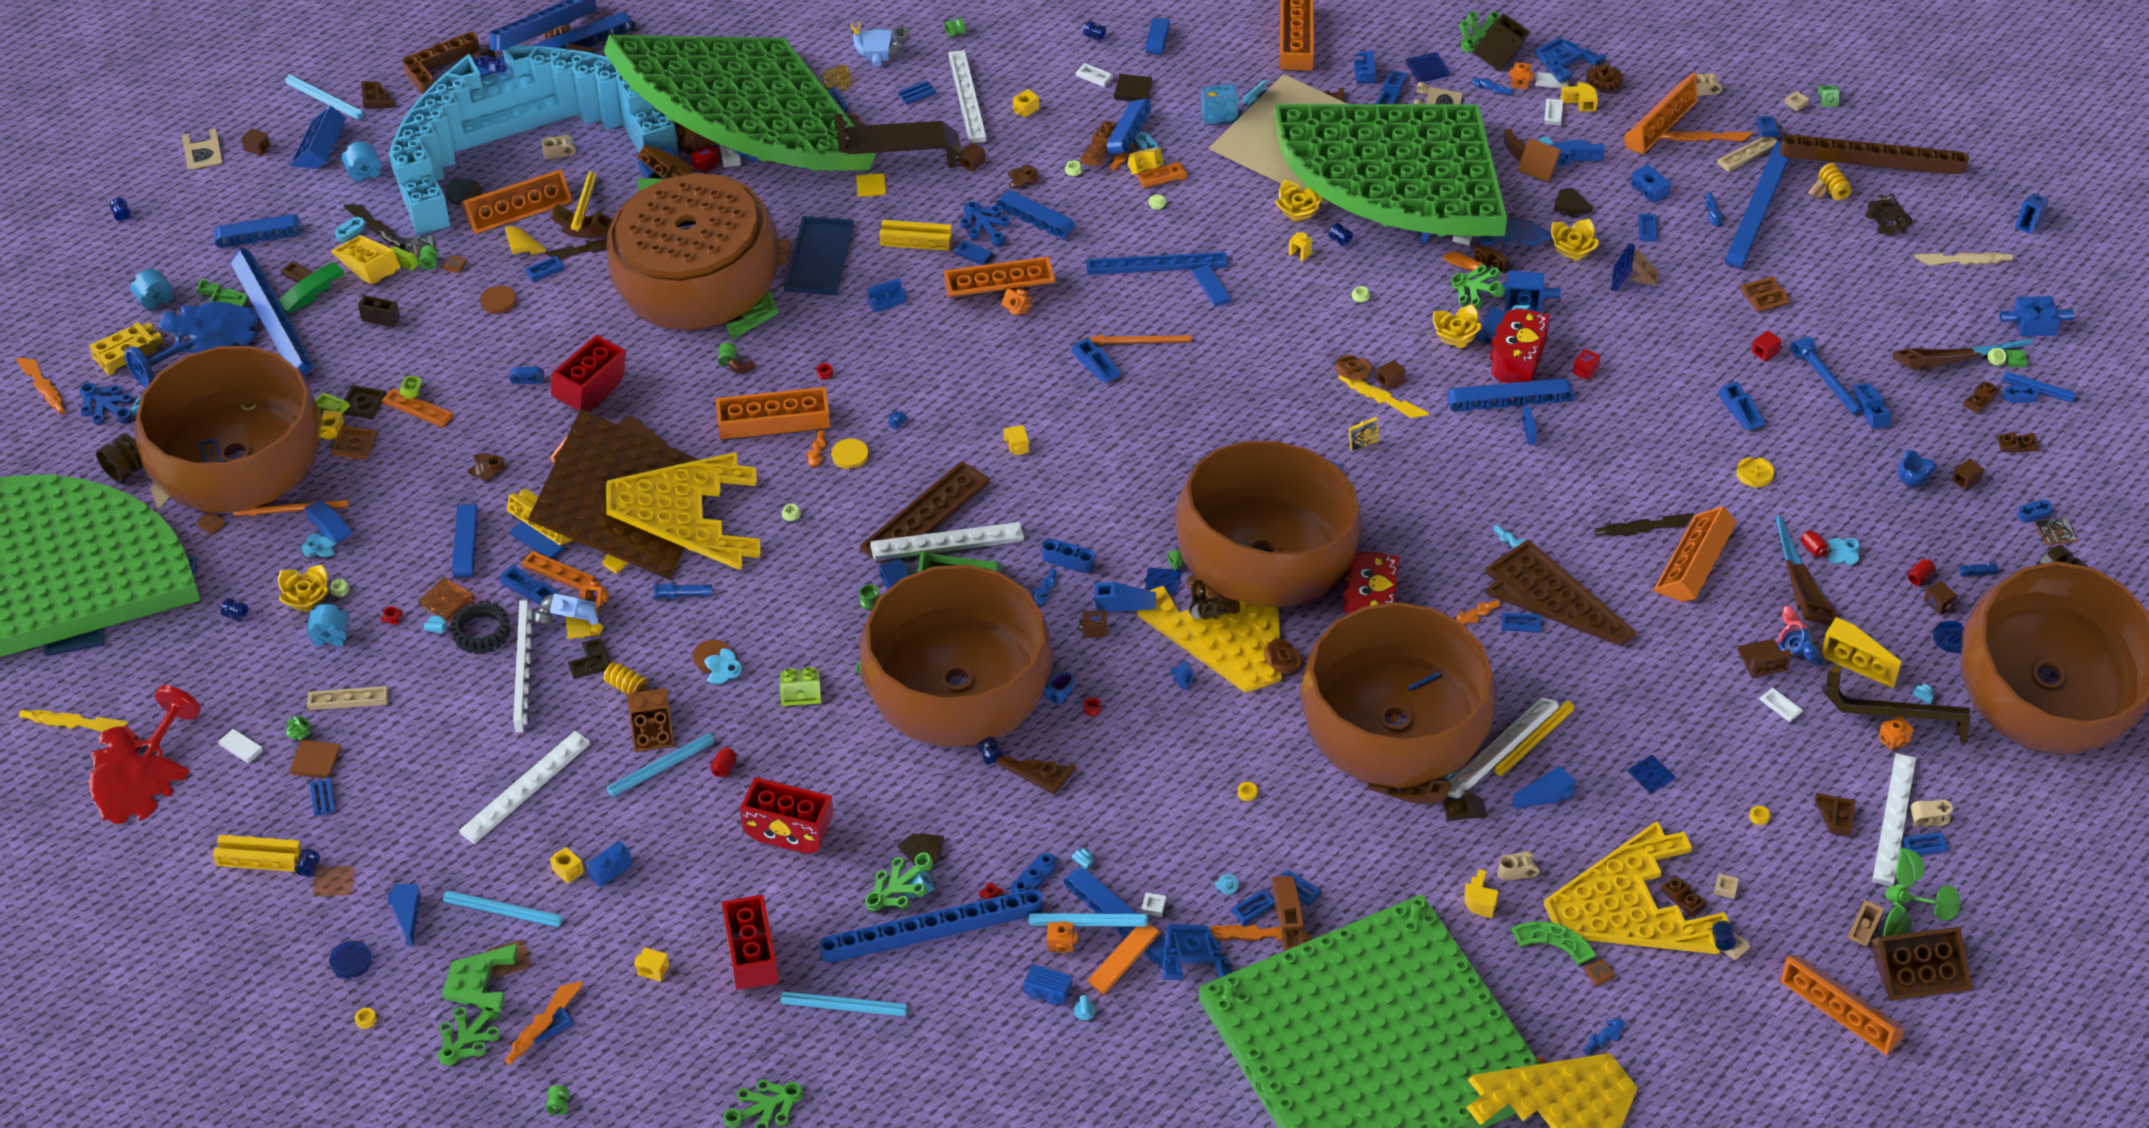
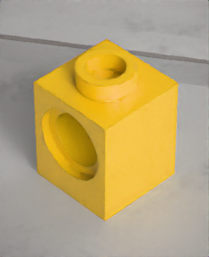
(1025, 103)
(331, 424)
(566, 865)
(652, 964)

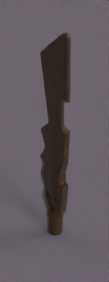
(375, 225)
(592, 246)
(1644, 525)

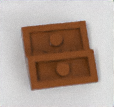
(1765, 294)

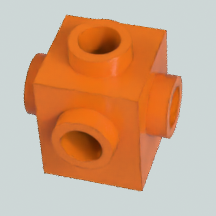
(1521, 72)
(1017, 301)
(587, 593)
(1895, 733)
(1061, 937)

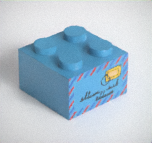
(1219, 103)

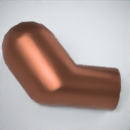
(740, 368)

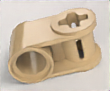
(1706, 84)
(556, 147)
(1929, 812)
(1516, 866)

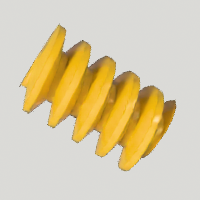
(1835, 181)
(624, 678)

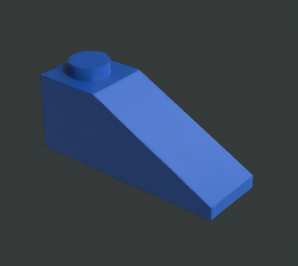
(1547, 789)
(405, 906)

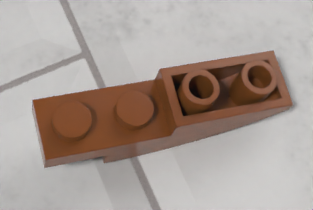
(1097, 150)
(663, 162)
(1288, 911)

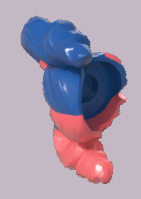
(1798, 634)

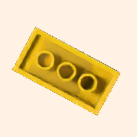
(367, 259)
(1860, 653)

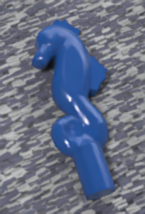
(1487, 84)
(1715, 216)
(1040, 593)
(1612, 1032)

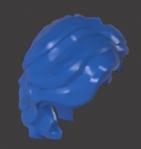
(1914, 470)

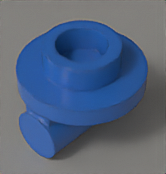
(896, 419)

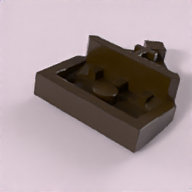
(1571, 202)
(922, 843)

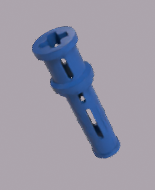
(672, 591)

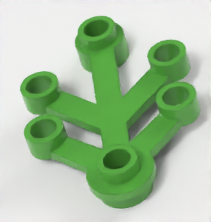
(1470, 43)
(1460, 281)
(923, 862)
(467, 1036)
(765, 1104)

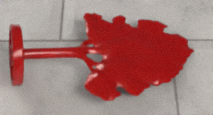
(127, 781)

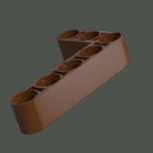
(418, 64)

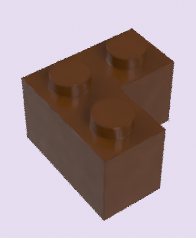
(689, 140)

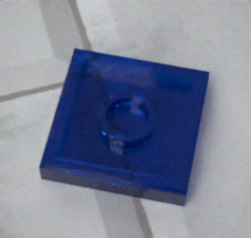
(1427, 67)
(1622, 267)

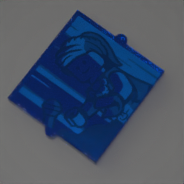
(1163, 577)
(1651, 774)

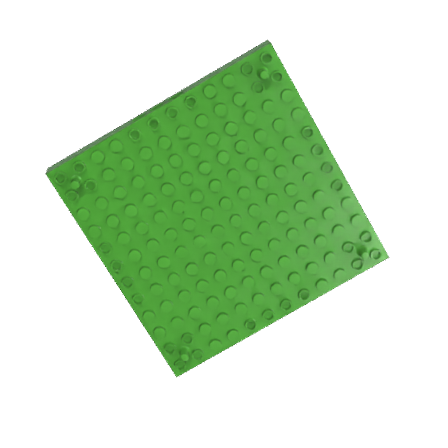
(1367, 1026)

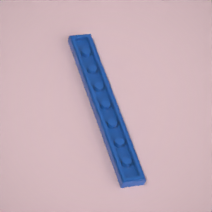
(1156, 263)

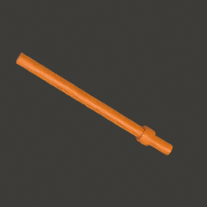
(1101, 340)
(288, 508)

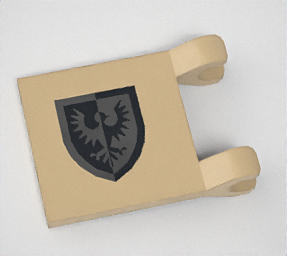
(1437, 95)
(202, 153)

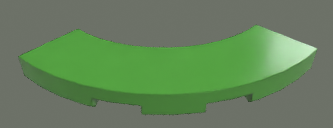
(1555, 935)

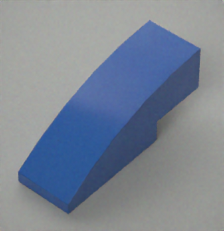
(1095, 360)
(1872, 405)
(1741, 406)
(327, 521)

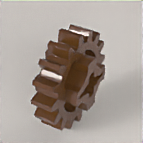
(1604, 77)

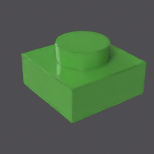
(2016, 358)

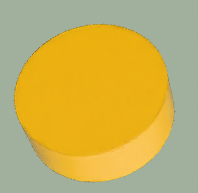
(1247, 791)
(1759, 815)
(365, 1018)

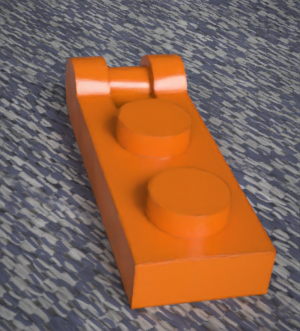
(1162, 174)

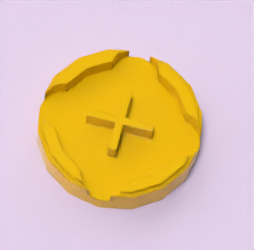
(849, 453)
(1755, 472)

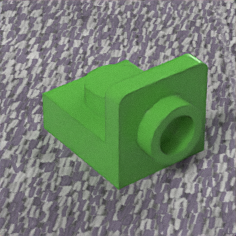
(1829, 95)

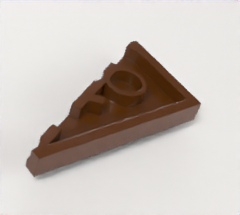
(1040, 773)

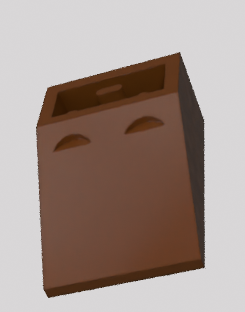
(650, 720)

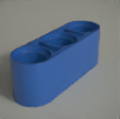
(1157, 36)
(1068, 555)

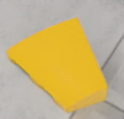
(521, 242)

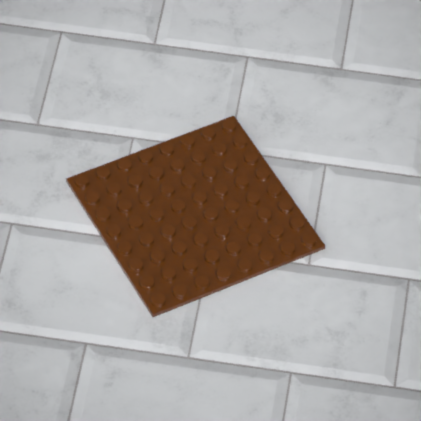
(576, 492)

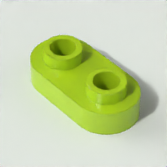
(406, 259)
(410, 387)

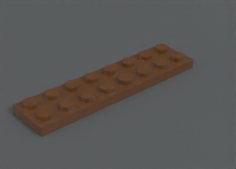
(932, 506)

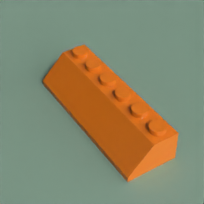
(1662, 116)
(516, 201)
(998, 277)
(1696, 554)
(1841, 1004)

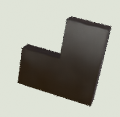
(594, 662)

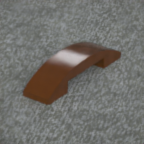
(1421, 794)

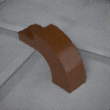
(592, 226)

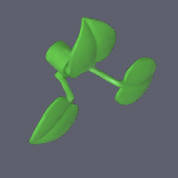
(1908, 869)

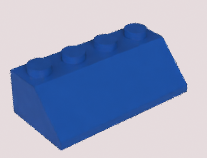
(319, 139)

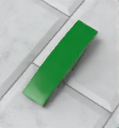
(306, 289)

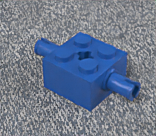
(1527, 289)
(2036, 316)

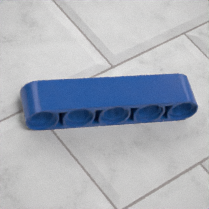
(1128, 127)
(1036, 214)
(257, 230)
(464, 540)

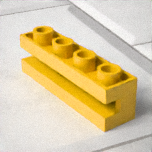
(915, 235)
(521, 507)
(257, 853)

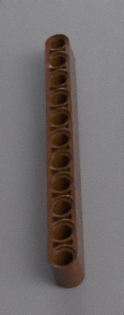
(1874, 154)

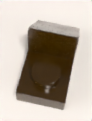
(1469, 807)

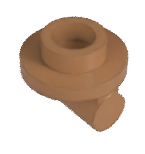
(1818, 189)

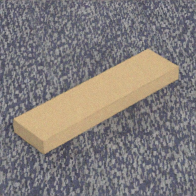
(1747, 153)
(347, 698)

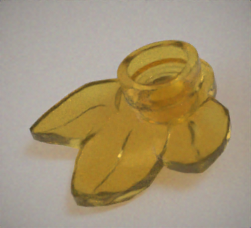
(837, 76)

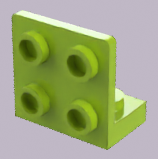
(800, 686)

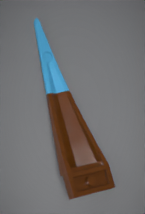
(1930, 358)
(1807, 594)

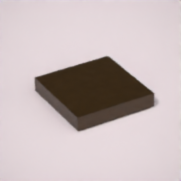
(1133, 87)
(364, 401)

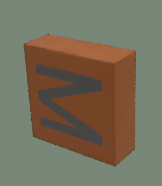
(455, 264)
(210, 523)
(1599, 972)

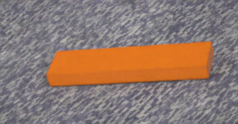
(418, 408)
(557, 570)
(1123, 958)

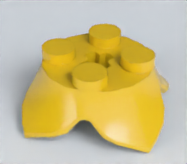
(1297, 202)
(1574, 241)
(1457, 328)
(303, 590)

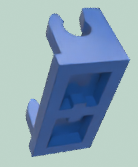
(1365, 67)
(886, 295)
(1489, 325)

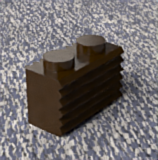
(379, 311)

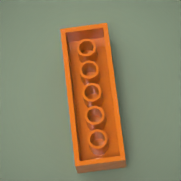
(1296, 35)
(772, 413)

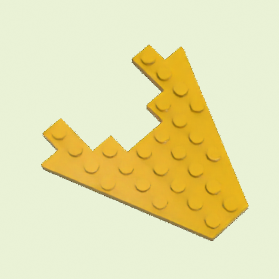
(671, 506)
(1226, 645)
(1616, 907)
(1565, 1092)

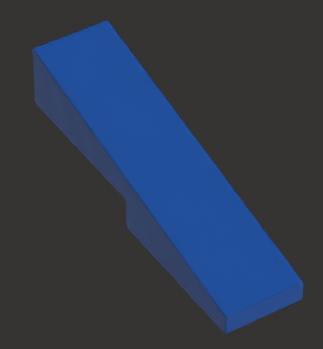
(1392, 88)
(525, 585)

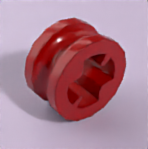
(824, 375)
(1091, 702)

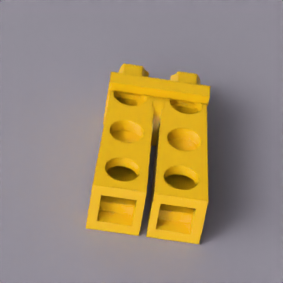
(110, 350)

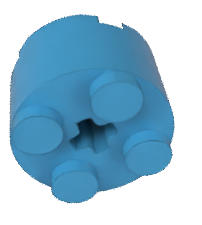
(361, 161)
(151, 288)
(327, 625)

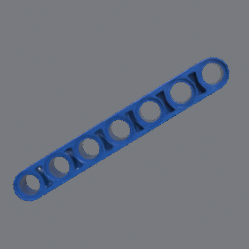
(1510, 394)
(1103, 901)

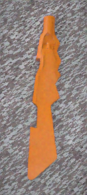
(1706, 135)
(51, 395)
(1249, 933)
(542, 1021)

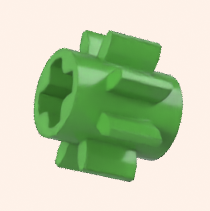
(297, 728)

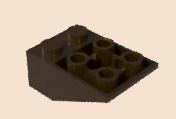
(1501, 42)

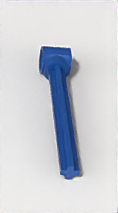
(1806, 349)

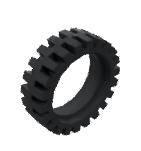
(488, 642)

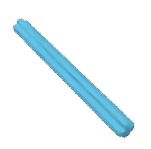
(324, 97)
(660, 765)
(502, 909)
(1042, 919)
(843, 1003)

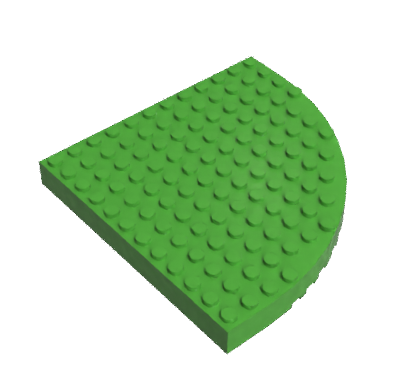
(738, 94)
(1397, 163)
(82, 560)

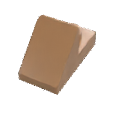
(1643, 270)
(1866, 923)

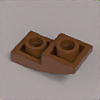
(1513, 145)
(1492, 257)
(1982, 396)
(2011, 443)
(1681, 894)

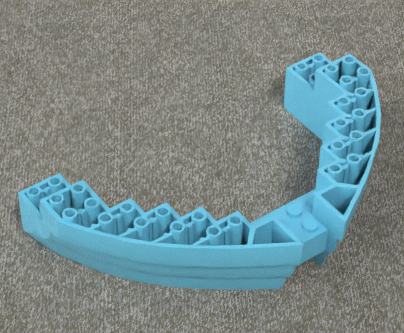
(534, 91)

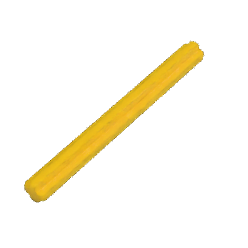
(584, 201)
(1534, 738)

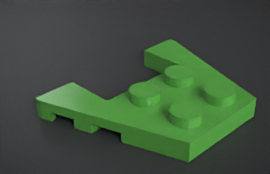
(220, 294)
(758, 314)
(470, 977)

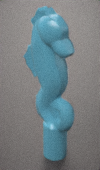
(1507, 537)

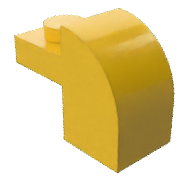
(1582, 94)
(1145, 160)
(1480, 899)

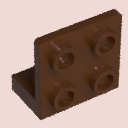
(1764, 658)

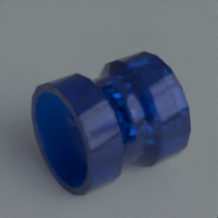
(1093, 30)
(120, 209)
(1340, 234)
(232, 609)
(989, 749)
(307, 860)
(1723, 935)

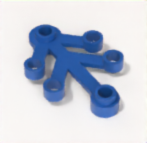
(975, 209)
(91, 391)

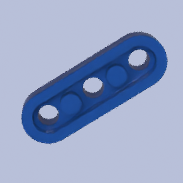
(1038, 867)

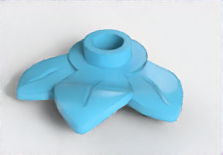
(1252, 96)
(318, 545)
(1843, 550)
(720, 667)

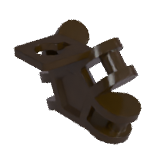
(1888, 209)
(1211, 607)

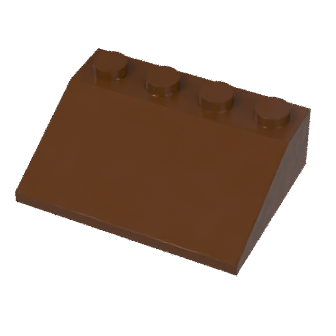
(1922, 963)

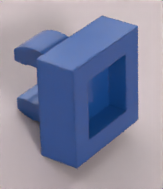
(1183, 675)

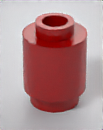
(1814, 543)
(1921, 572)
(723, 762)

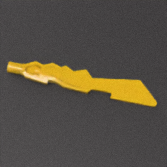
(1382, 396)
(70, 720)

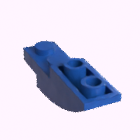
(1578, 151)

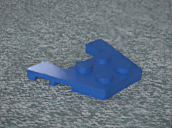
(1561, 53)
(1191, 945)

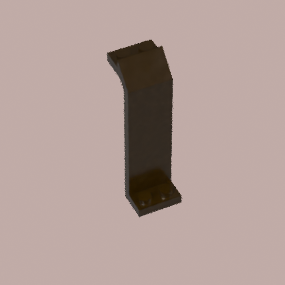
(898, 138)
(1895, 709)

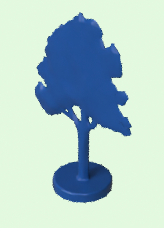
(1516, 229)
(208, 326)

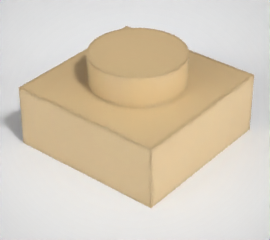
(1796, 101)
(1726, 886)
(1739, 949)

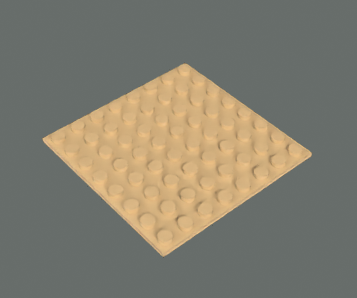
(1253, 135)

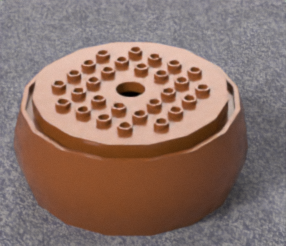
(695, 273)
(203, 401)
(1273, 500)
(950, 625)
(2078, 627)
(1364, 673)

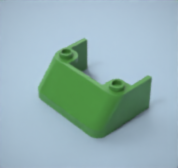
(931, 560)

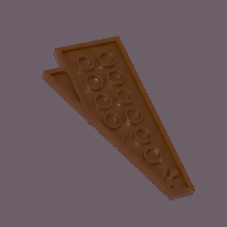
(1541, 586)

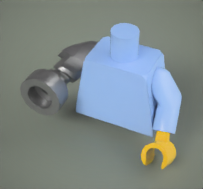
(879, 44)
(568, 607)

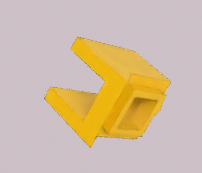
(1301, 241)
(1016, 439)

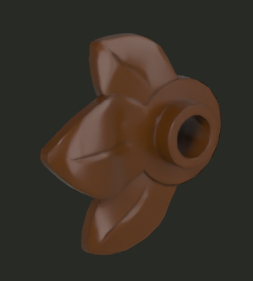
(1023, 176)
(486, 466)

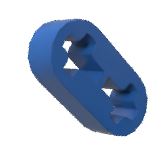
(526, 375)
(2020, 393)
(2034, 510)

